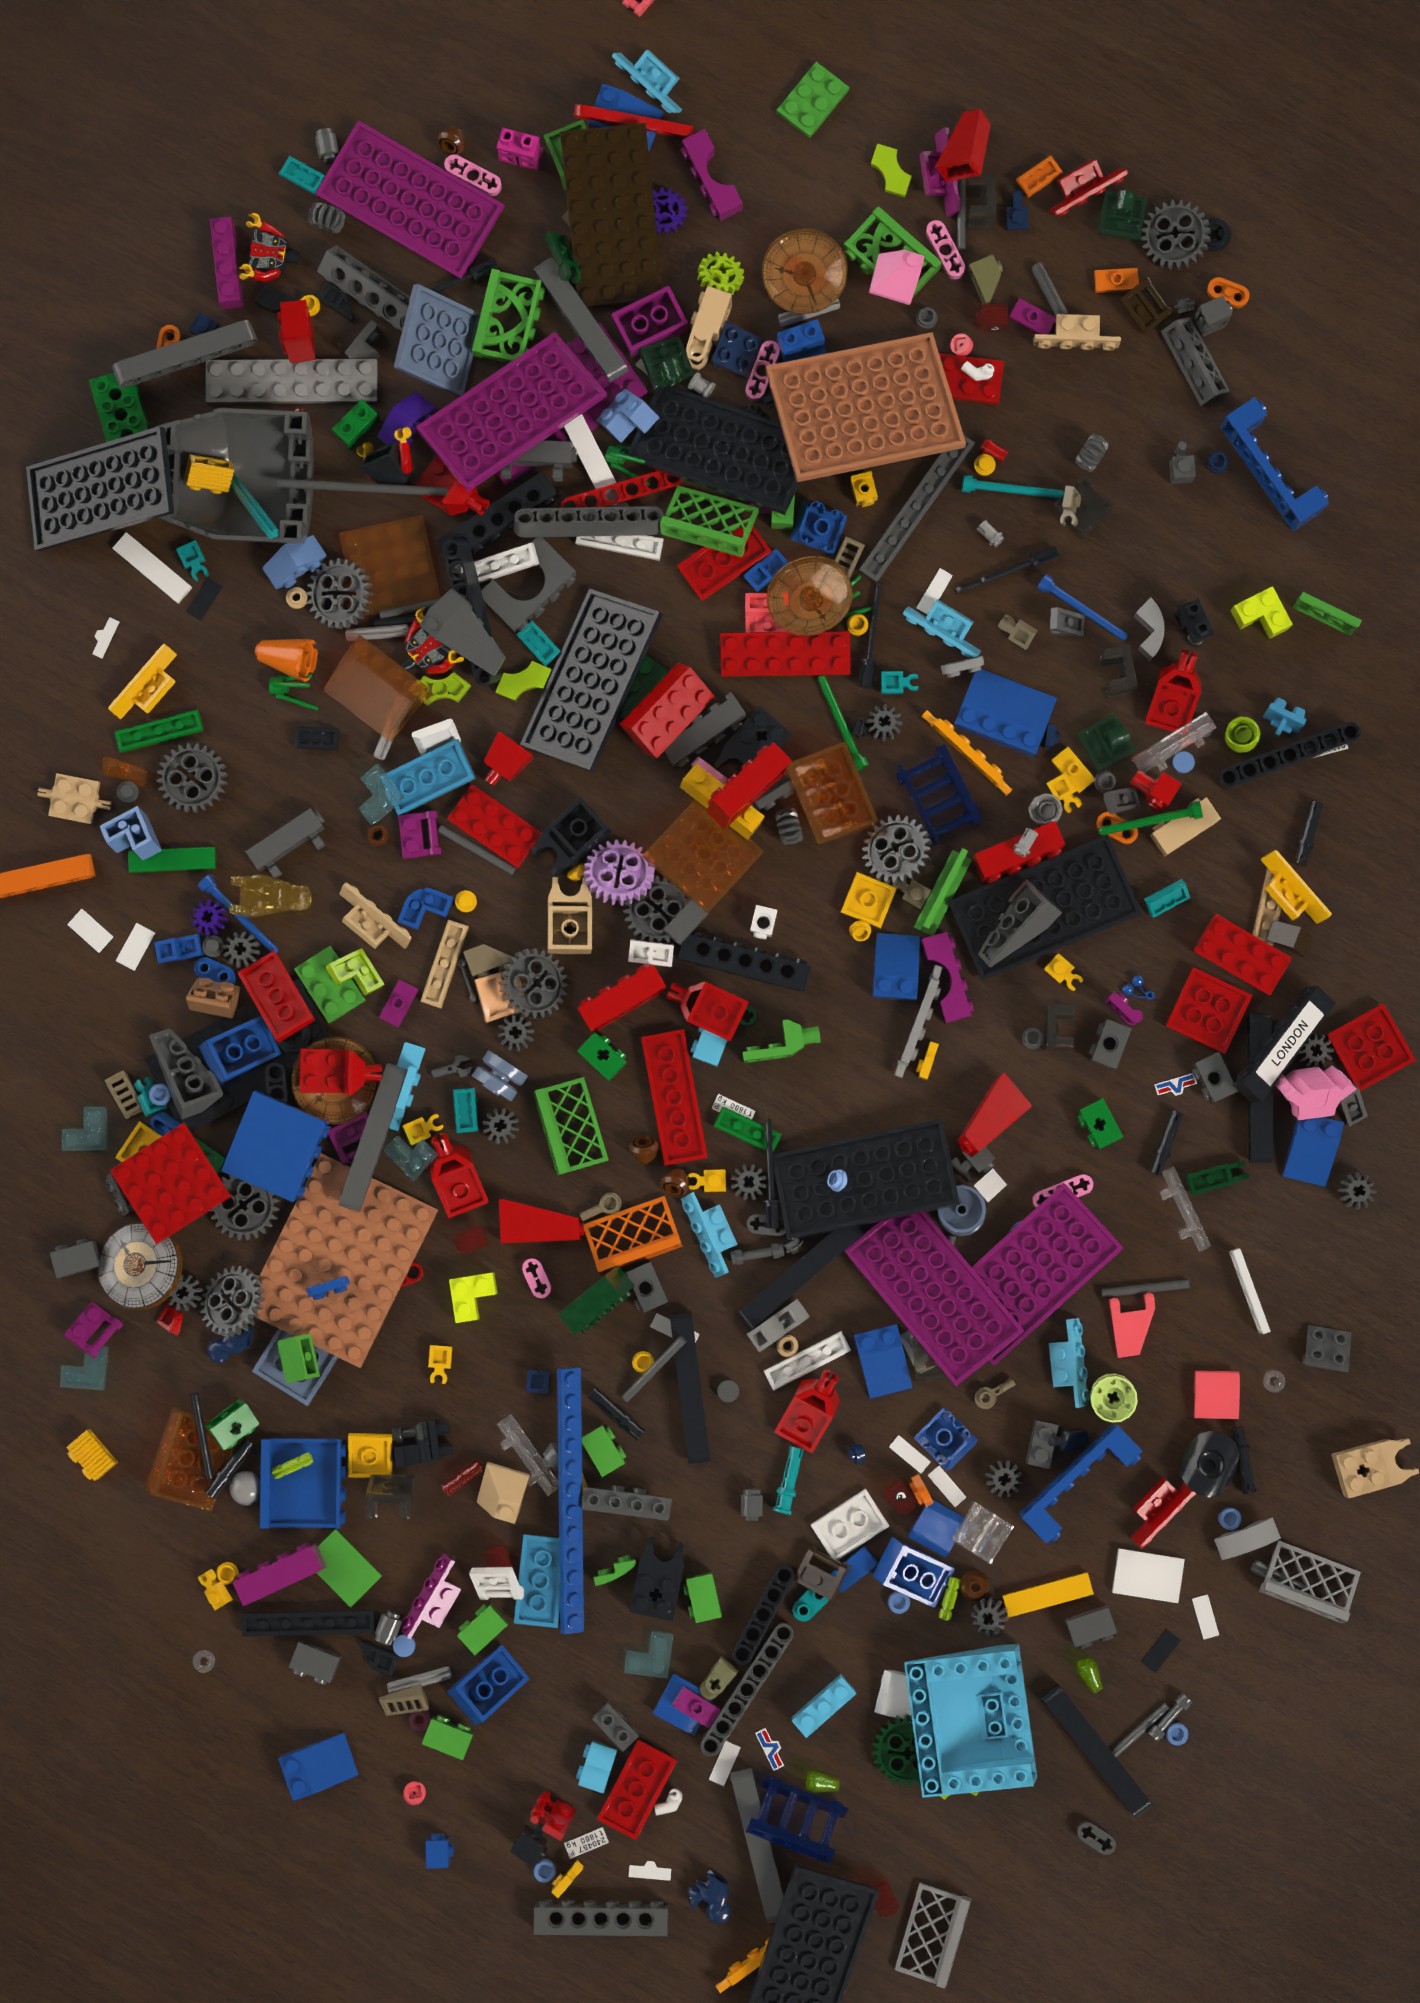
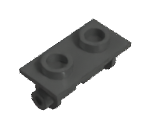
(121, 1203)

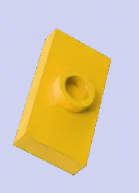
(1079, 774)

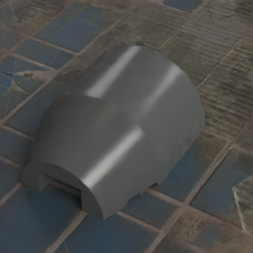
(261, 449)

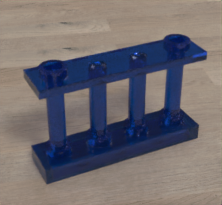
(951, 777)
(781, 1835)

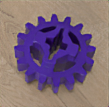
(669, 203)

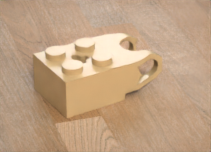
(708, 324)
(572, 912)
(1379, 1466)

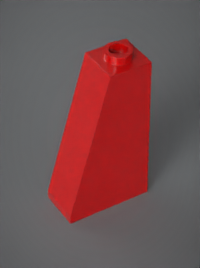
(966, 147)
(995, 1113)
(532, 1224)

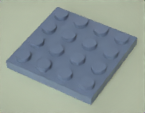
(437, 340)

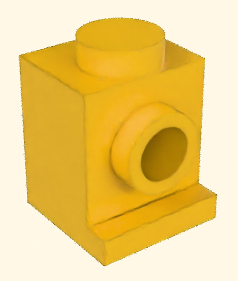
(860, 480)

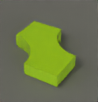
(886, 163)
(533, 677)
(448, 688)

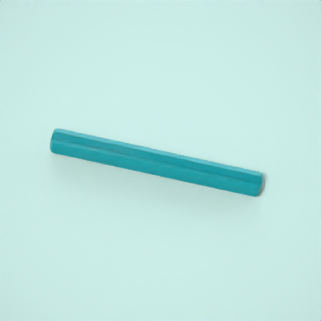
(253, 507)

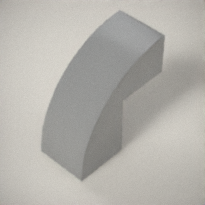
(1151, 618)
(778, 1325)
(1247, 1539)

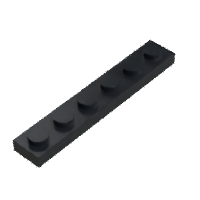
(308, 1623)

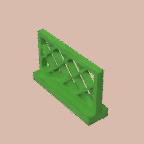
(703, 533)
(943, 892)
(552, 1131)

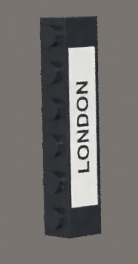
(1284, 1043)

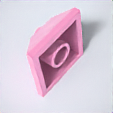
(897, 275)

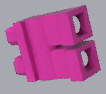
(520, 147)

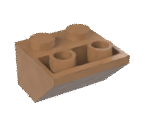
(213, 997)

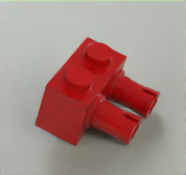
(1157, 792)

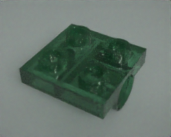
(1122, 215)
(666, 362)
(1106, 742)

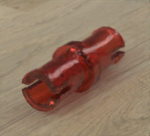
(462, 1478)

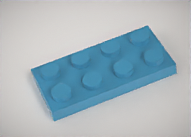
(431, 776)
(541, 1582)

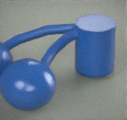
(1137, 981)

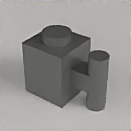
(1182, 466)
(979, 1162)

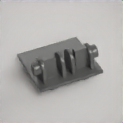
(1327, 1348)

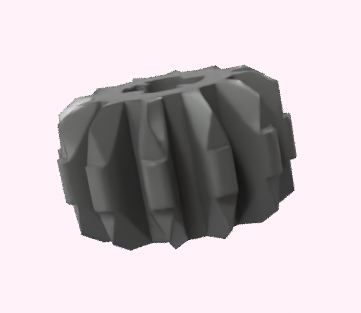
(326, 217)
(1092, 452)
(882, 715)
(789, 826)
(235, 955)
(510, 1038)
(1321, 1048)
(497, 1119)
(756, 1182)
(1354, 1182)
(186, 1300)
(1000, 1472)
(982, 1611)

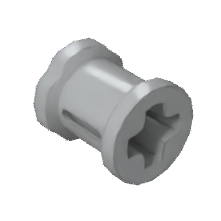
(701, 385)

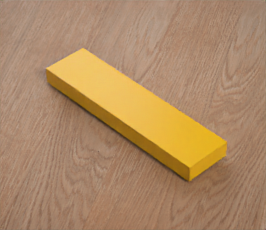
(1048, 1594)

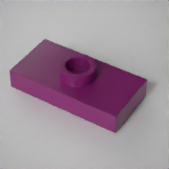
(1032, 317)
(398, 1003)
(696, 1707)

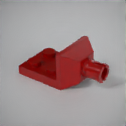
(457, 498)
(1175, 694)
(710, 1008)
(334, 1071)
(456, 1177)
(810, 1411)

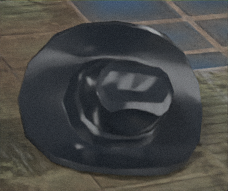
(1209, 1463)

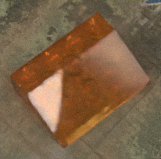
(376, 688)
(832, 793)
(178, 1464)

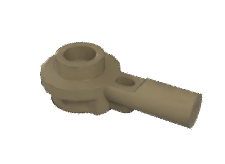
(609, 1204)
(986, 1397)

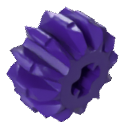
(215, 919)

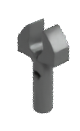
(453, 1068)

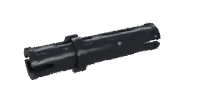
(1306, 843)
(1162, 1153)
(619, 1416)
(1244, 1463)
(223, 1476)

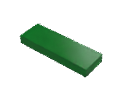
(744, 1129)

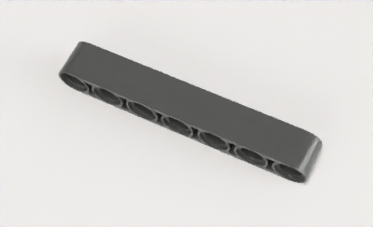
(581, 321)
(184, 353)
(587, 521)
(373, 1138)
(745, 1699)
(759, 1849)

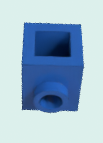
(438, 1851)

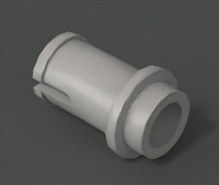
(990, 533)
(1025, 842)

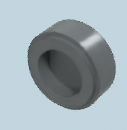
(728, 1391)

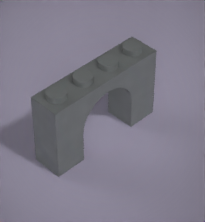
(518, 613)

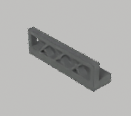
(1192, 361)

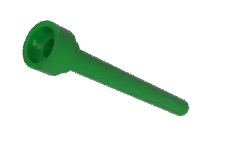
(860, 761)
(1192, 811)

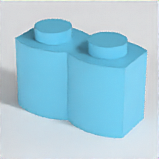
(597, 1766)

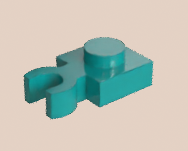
(192, 557)
(893, 682)
(147, 1106)

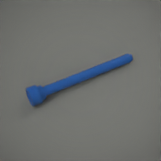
(1047, 585)
(208, 885)

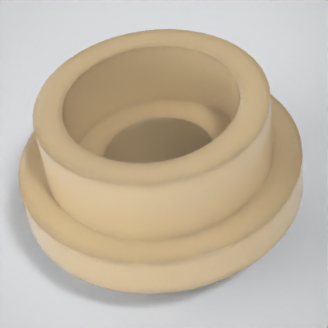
(301, 602)
(787, 1353)

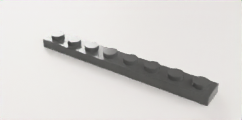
(913, 511)

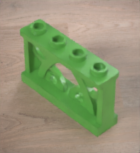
(885, 227)
(497, 291)

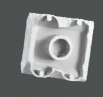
(435, 736)
(893, 1695)

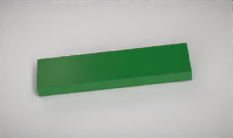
(159, 731)
(174, 860)

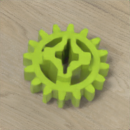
(721, 273)

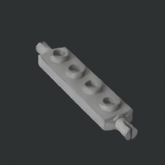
(917, 1032)

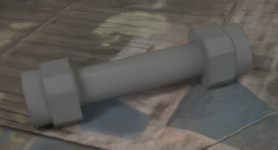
(739, 1256)
(1157, 1732)

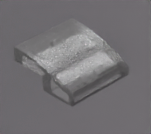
(982, 1532)

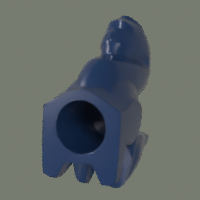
(220, 1349)
(713, 1892)

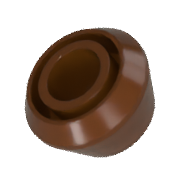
(451, 141)
(644, 1149)
(675, 1183)
(977, 1579)

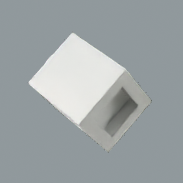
(763, 912)

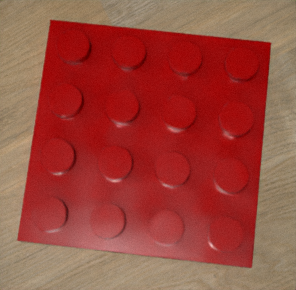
(170, 1183)

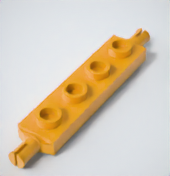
(962, 745)
(740, 1970)

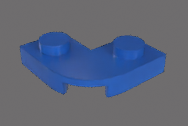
(423, 900)

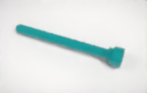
(970, 484)

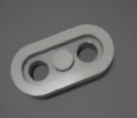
(953, 669)

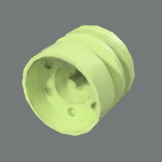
(1116, 1410)

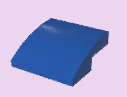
(671, 1714)

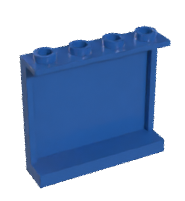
(275, 1146)
(309, 1495)

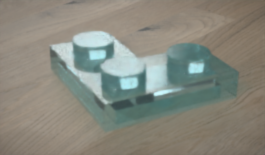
(384, 796)
(93, 1135)
(411, 1161)
(90, 1376)
(651, 1663)

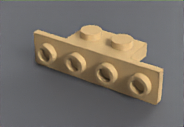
(1077, 332)
(369, 921)

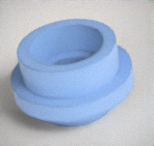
(837, 1180)

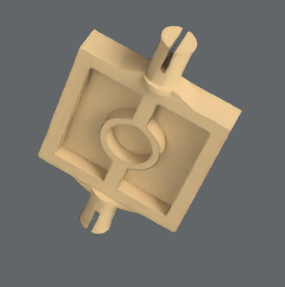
(74, 798)

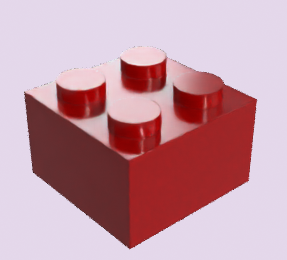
(296, 331)

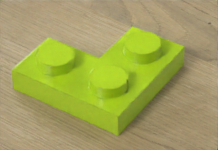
(356, 966)

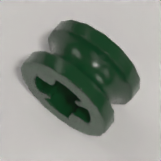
(752, 1020)

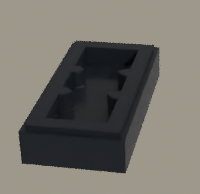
(317, 738)

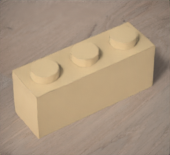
(1180, 831)

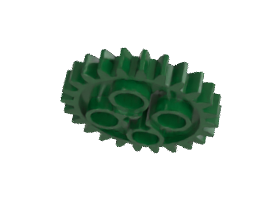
(908, 1770)

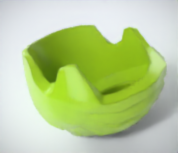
(1242, 734)

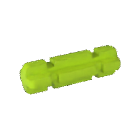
(292, 1465)
(949, 1598)

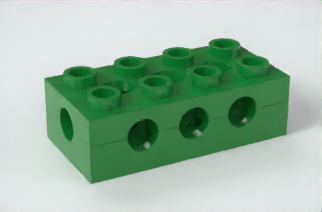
(110, 410)

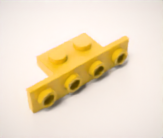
(147, 686)
(1291, 891)

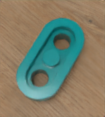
(811, 1602)

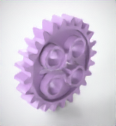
(598, 869)

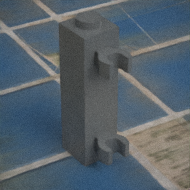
(546, 454)
(286, 840)

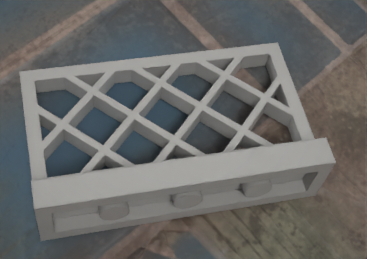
(1305, 1600)
(952, 1935)

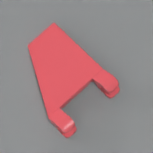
(1131, 1326)

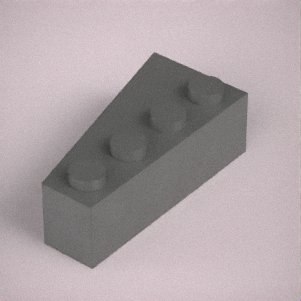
(706, 730)

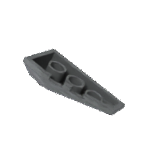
(458, 628)
(1024, 919)
(188, 1080)

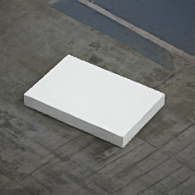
(849, 1525)
(1148, 1575)

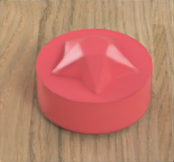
(961, 344)
(414, 1793)

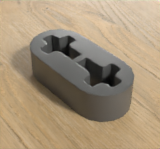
(763, 1230)
(1099, 1833)

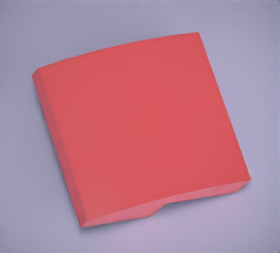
(758, 615)
(1216, 1394)

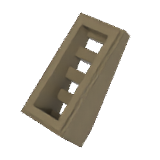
(860, 546)
(118, 1098)
(415, 1698)

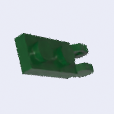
(563, 257)
(1214, 1178)

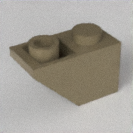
(484, 960)

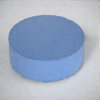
(1183, 762)
(159, 1094)
(1229, 1518)
(898, 1602)
(404, 1646)
(1176, 1733)
(545, 1870)

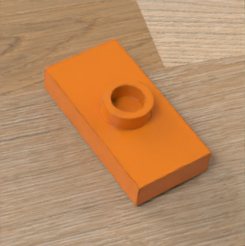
(1039, 176)
(1115, 280)

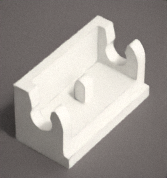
(651, 953)

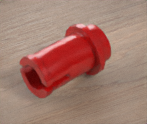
(994, 450)

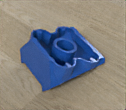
(818, 526)
(945, 1439)
(936, 1528)

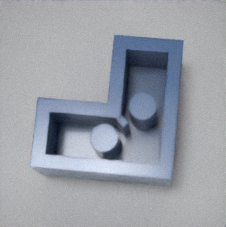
(625, 414)
(294, 561)
(132, 830)

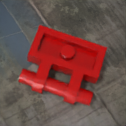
(559, 1815)

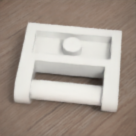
(496, 1583)

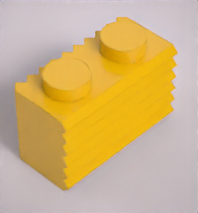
(208, 474)
(91, 1455)

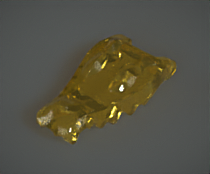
(264, 896)

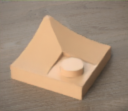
(491, 999)

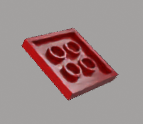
(1208, 1010)
(1370, 1047)

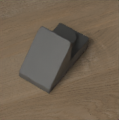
(360, 347)
(1066, 623)
(1121, 800)
(1352, 1108)

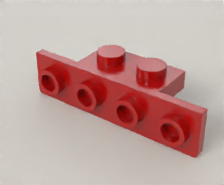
(1083, 183)
(1159, 1508)

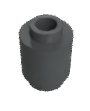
(326, 144)
(751, 1504)
(388, 1627)

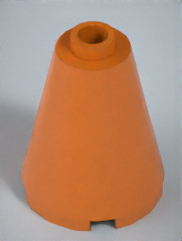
(289, 656)

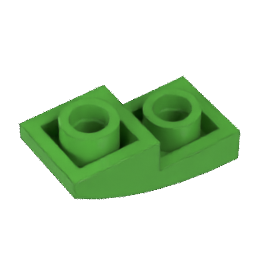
(621, 1567)

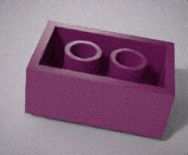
(649, 321)

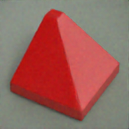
(170, 1319)

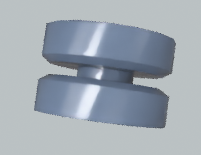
(499, 1076)
(971, 1220)

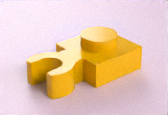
(1063, 788)
(1061, 970)
(924, 1066)
(419, 1129)
(712, 1181)
(440, 1358)
(216, 1591)
(563, 1881)

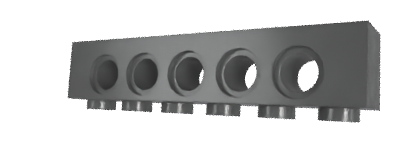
(372, 283)
(590, 1926)

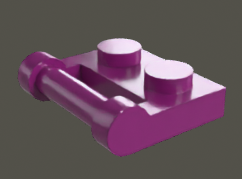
(412, 835)
(1119, 1005)
(347, 1134)
(86, 1327)

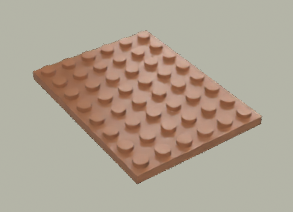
(865, 407)
(336, 1242)

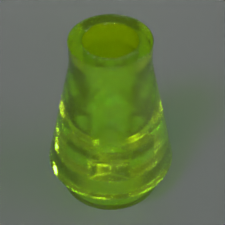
(1089, 1672)
(820, 1782)

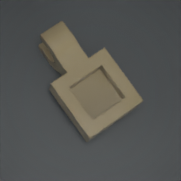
(1070, 503)
(1020, 633)
(913, 893)

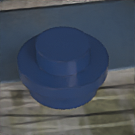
(1217, 462)
(856, 1453)

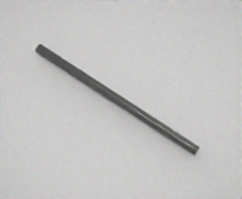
(362, 487)

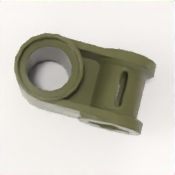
(719, 1676)

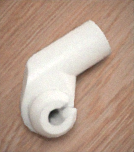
(980, 373)
(671, 1803)

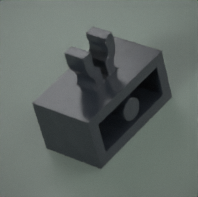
(530, 1845)

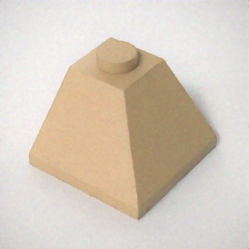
(502, 1492)

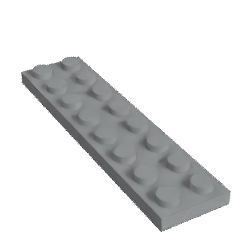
(291, 382)

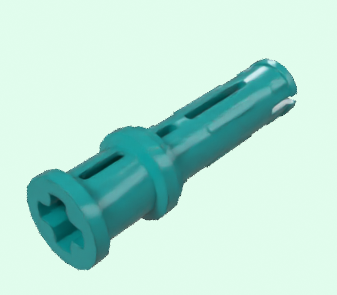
(786, 1491)

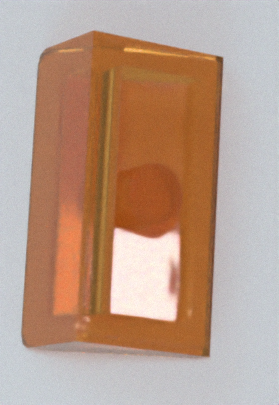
(124, 771)

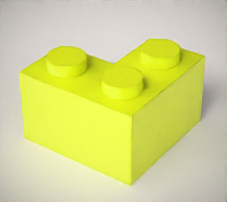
(1263, 607)
(464, 1294)

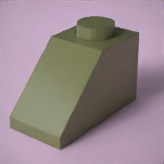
(985, 277)

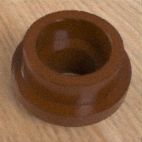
(377, 828)

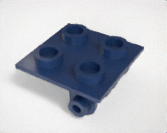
(736, 350)

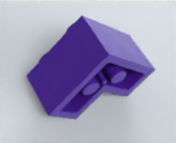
(406, 413)

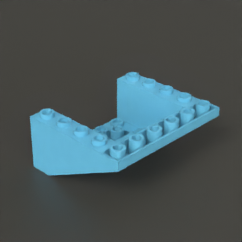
(971, 1721)

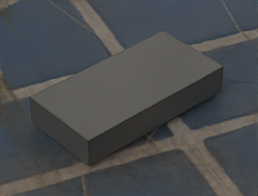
(685, 922)

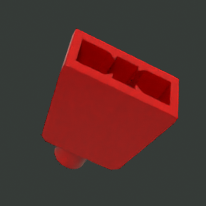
(505, 759)

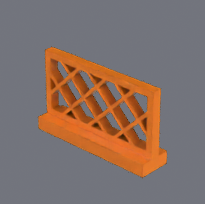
(639, 1253)

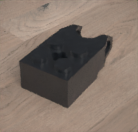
(744, 742)
(563, 836)
(658, 1574)

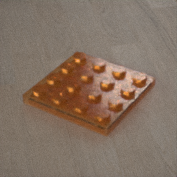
(396, 560)
(702, 856)

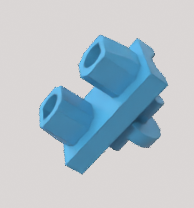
(1284, 719)

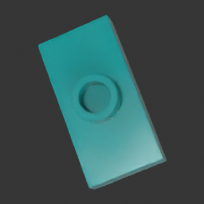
(301, 175)
(538, 643)
(1167, 898)
(465, 1110)

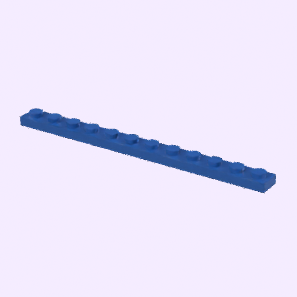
(570, 1500)

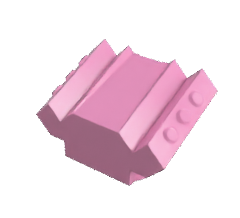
(1314, 1091)

